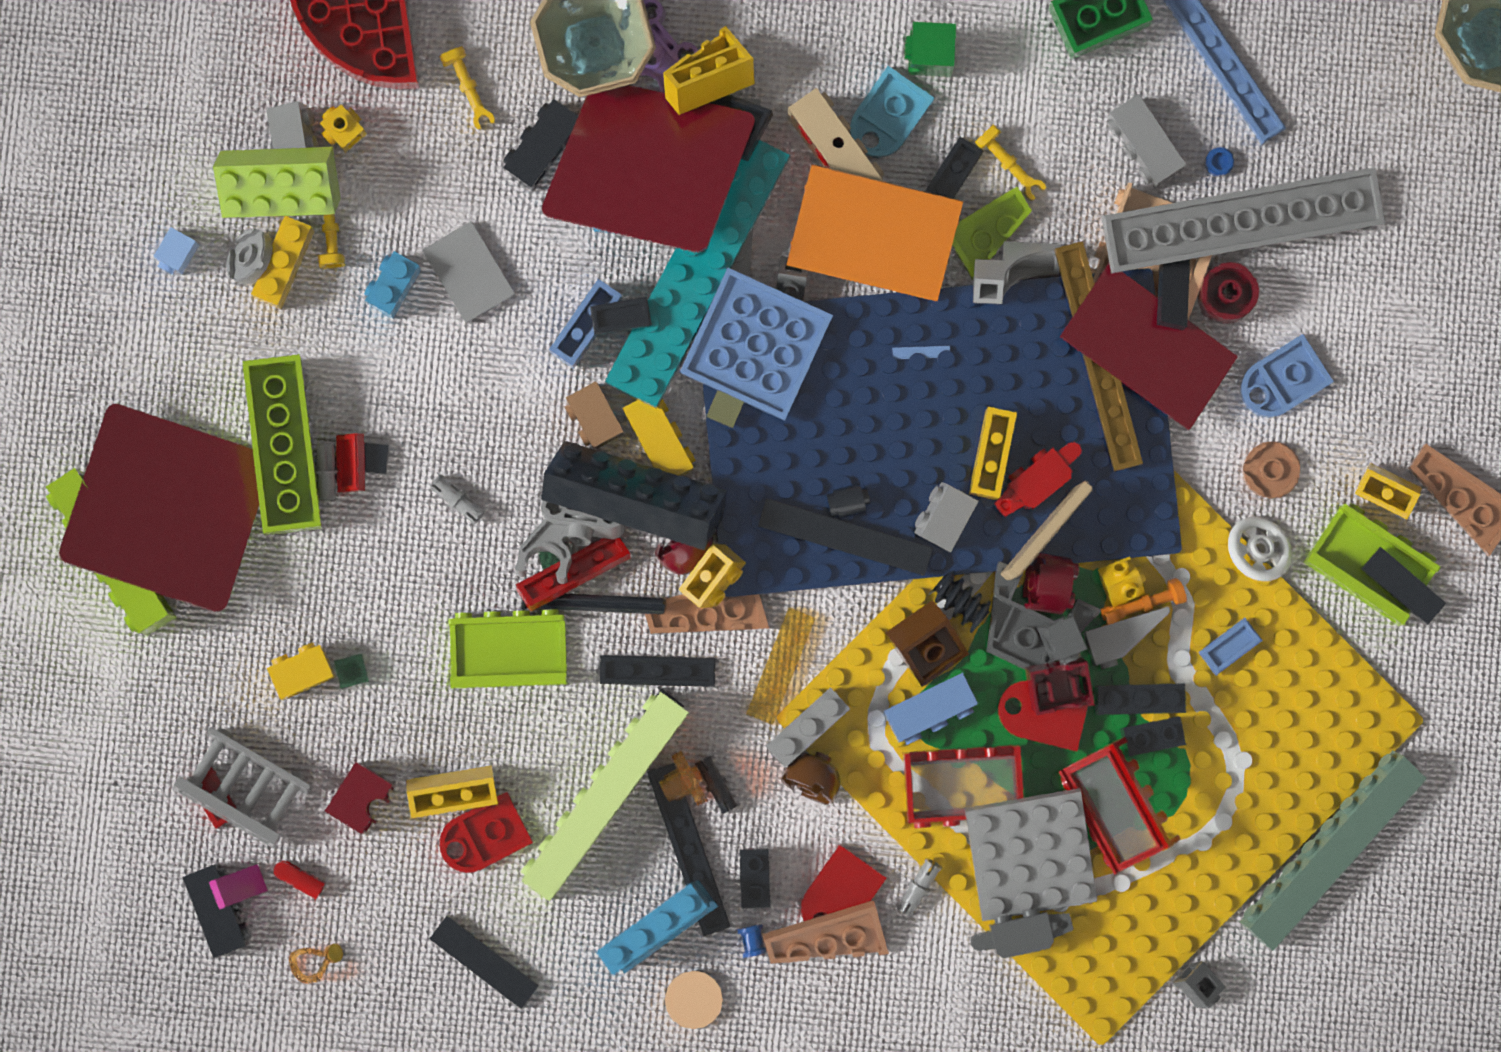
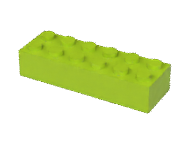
(282, 445)
(144, 609)

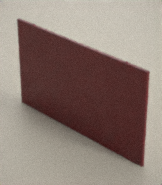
(1160, 363)

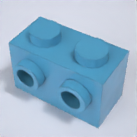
(392, 285)

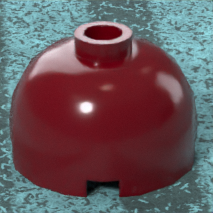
(680, 557)

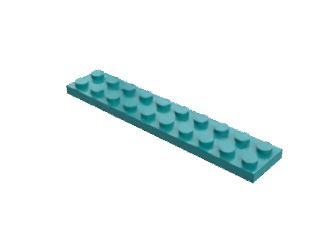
(691, 282)

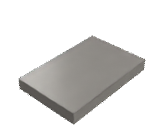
(468, 272)

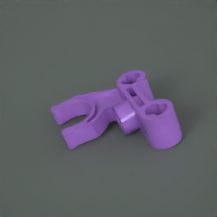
(667, 50)

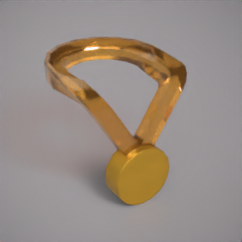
(333, 954)

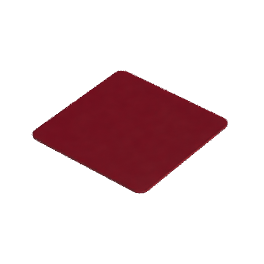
(648, 169)
(163, 508)

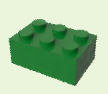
(1095, 23)

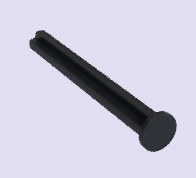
(606, 603)

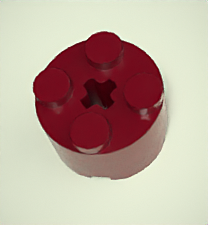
(1239, 281)
(1050, 583)

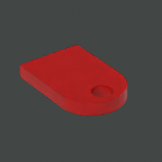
(1056, 729)
(485, 834)
(841, 885)

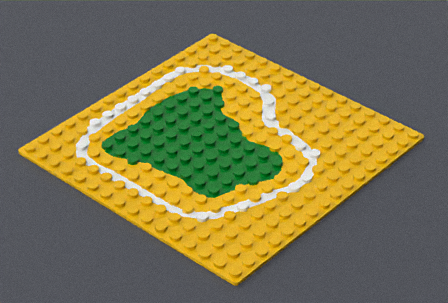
(1260, 771)

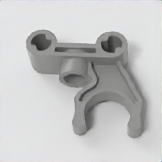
(560, 528)

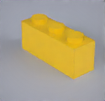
(287, 255)
(659, 437)
(992, 453)
(451, 791)

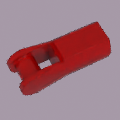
(299, 878)

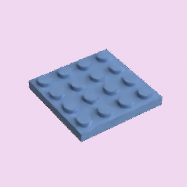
(756, 344)

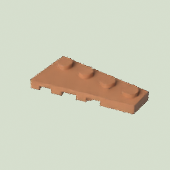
(1462, 495)
(730, 614)
(838, 933)

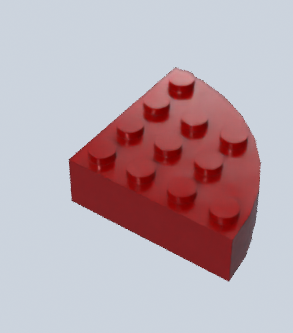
(362, 39)

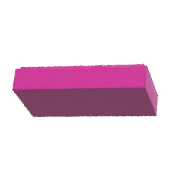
(238, 886)

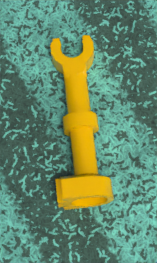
(455, 58)
(1009, 162)
(332, 258)

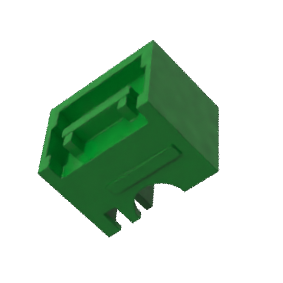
(931, 49)

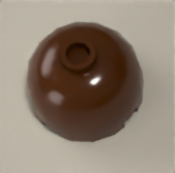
(814, 777)

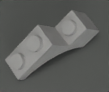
(1018, 263)

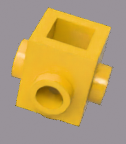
(346, 136)
(1122, 581)

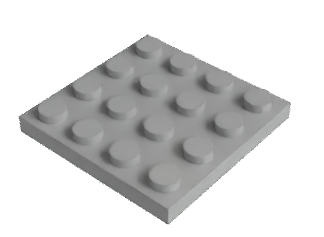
(1031, 854)

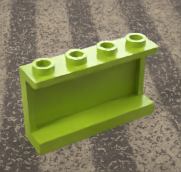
(1349, 544)
(508, 650)

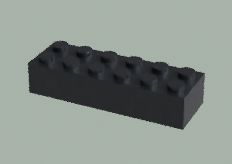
(634, 495)

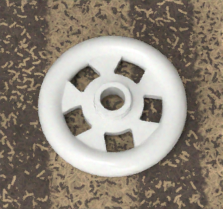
(1274, 534)

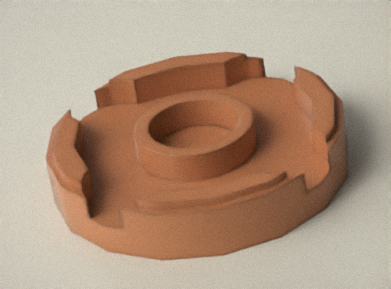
(1271, 470)

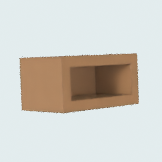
(594, 416)

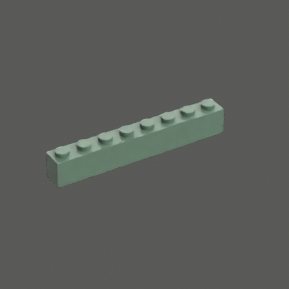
(1332, 849)

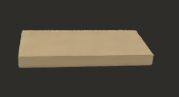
(1046, 531)

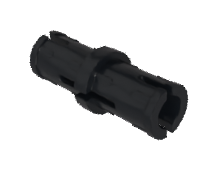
(716, 784)

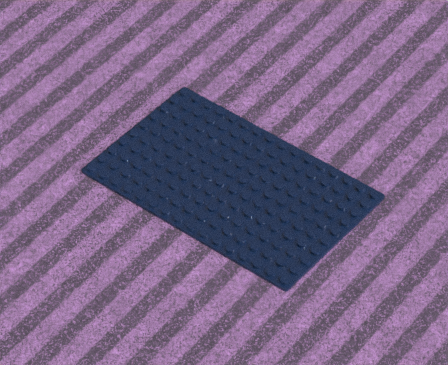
(920, 424)

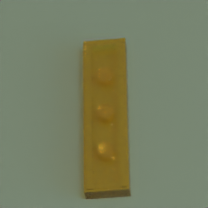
(780, 666)

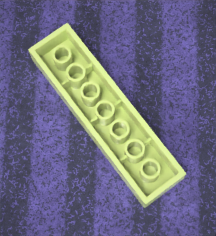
(604, 797)

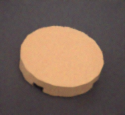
(693, 999)

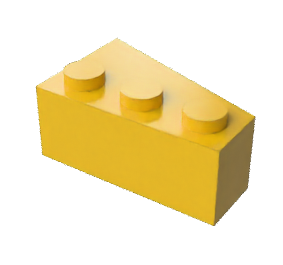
(709, 74)

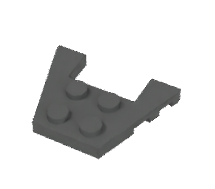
(1014, 628)

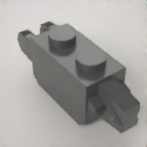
(1023, 934)

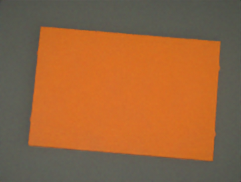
(874, 232)

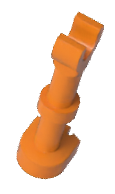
(1175, 593)

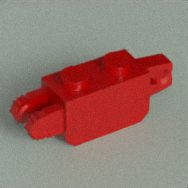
(1039, 480)

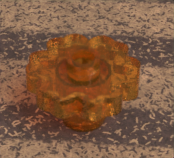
(683, 781)

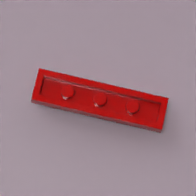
(585, 566)

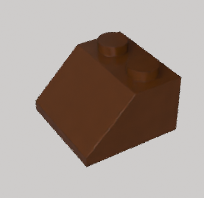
(927, 643)

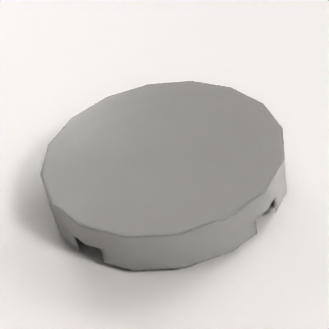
(249, 257)

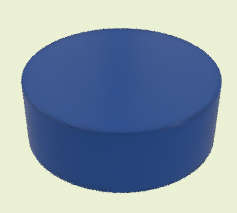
(1219, 162)

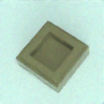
(725, 409)

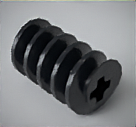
(961, 600)

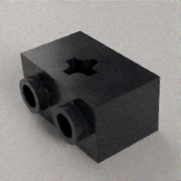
(1153, 736)
(754, 878)

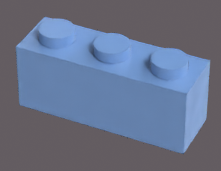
(579, 332)
(931, 709)

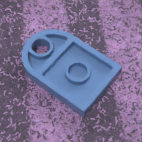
(1285, 378)

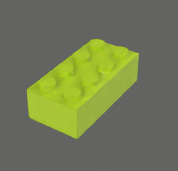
(277, 182)

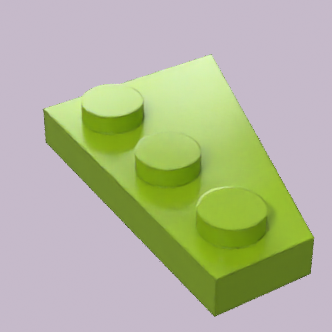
(988, 227)

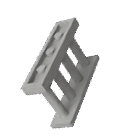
(242, 814)

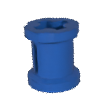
(752, 940)

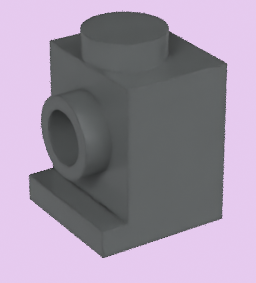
(791, 282)
(1209, 985)

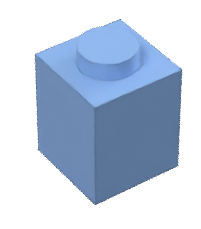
(175, 252)

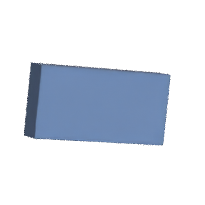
(928, 352)
(1230, 646)

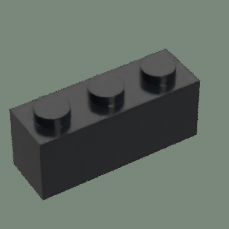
(540, 144)
(1140, 699)
(220, 926)

